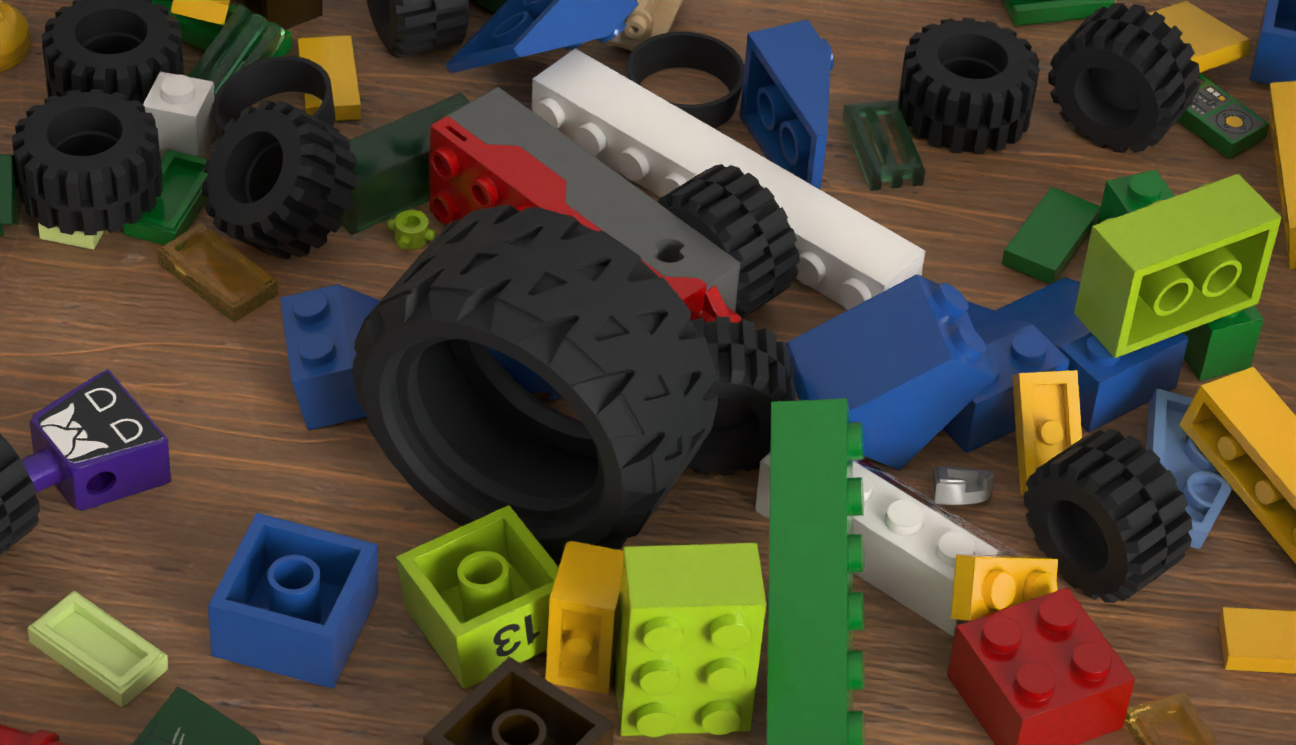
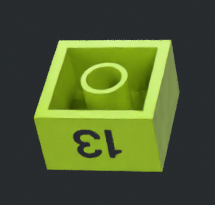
(480, 594)

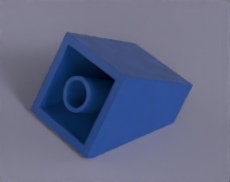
(900, 362)

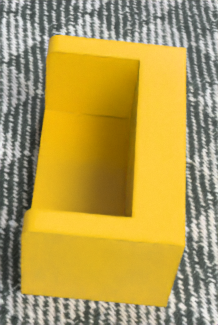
(584, 618)

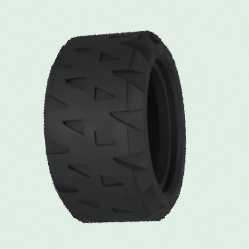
(584, 322)

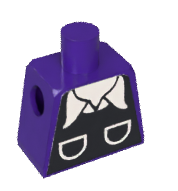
(97, 445)

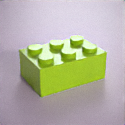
(1176, 265)
(688, 638)

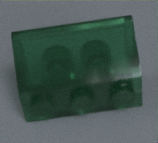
(394, 165)

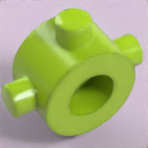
(411, 229)

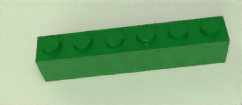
(812, 575)

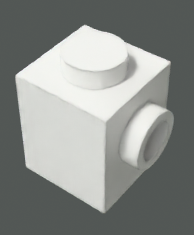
(182, 113)

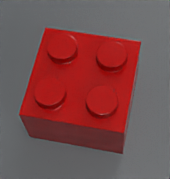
(1040, 673)

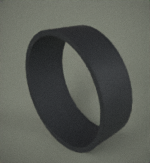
(695, 52)
(270, 78)

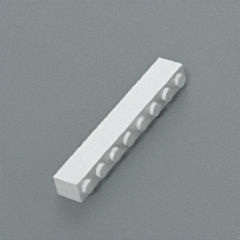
(665, 147)

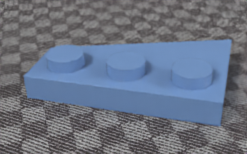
(1195, 475)

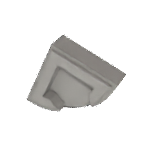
(961, 485)

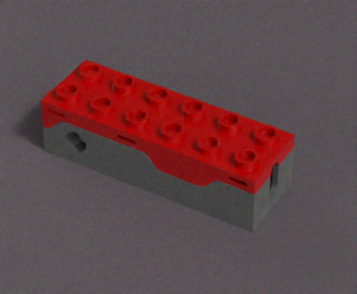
(509, 155)

